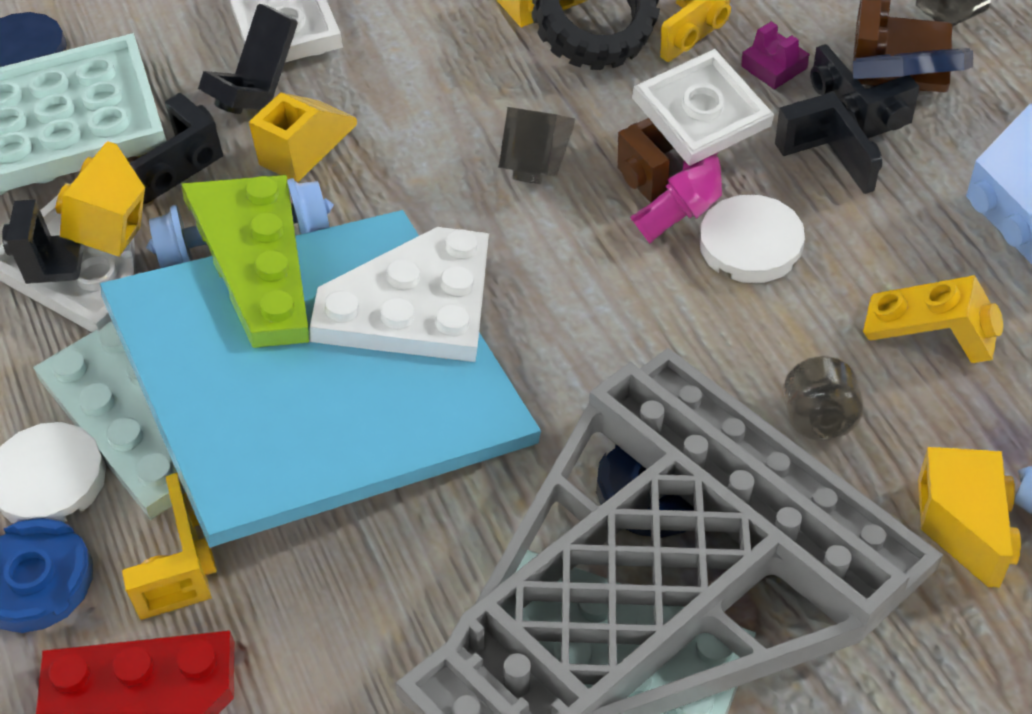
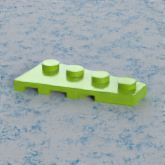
(255, 252)

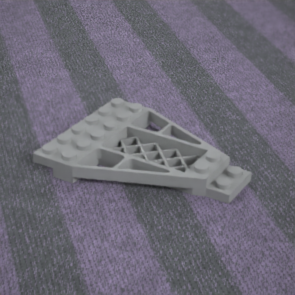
(742, 481)

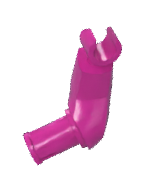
(687, 194)

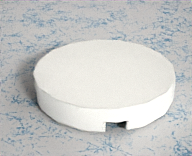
(752, 238)
(49, 472)

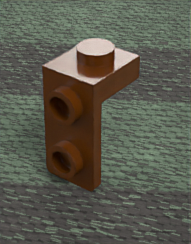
(644, 158)

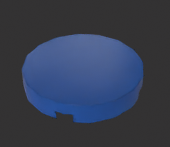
(41, 574)

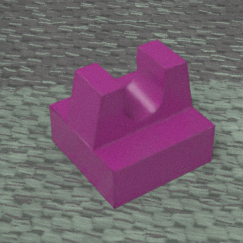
(774, 57)

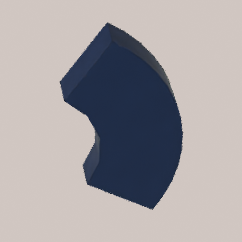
(913, 63)

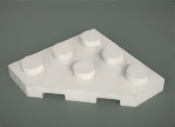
(79, 298)
(410, 299)

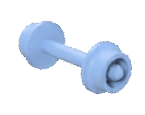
(173, 242)

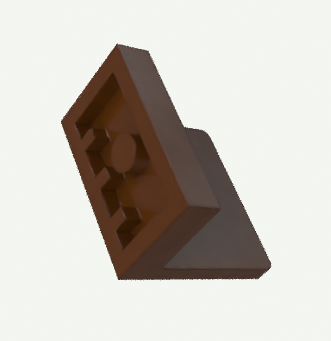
(884, 35)

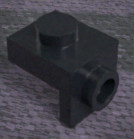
(37, 252)

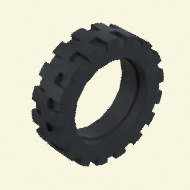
(590, 48)

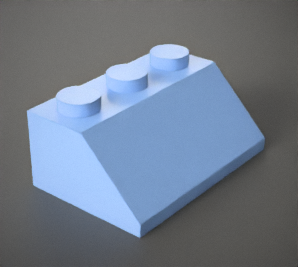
(1003, 183)

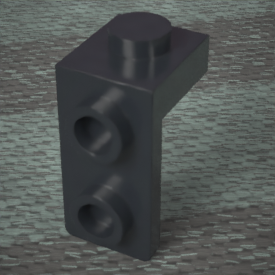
(258, 66)
(875, 108)
(828, 121)
(187, 153)

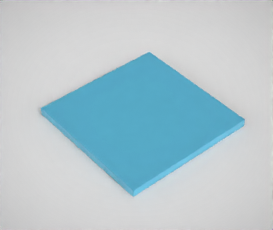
(302, 423)

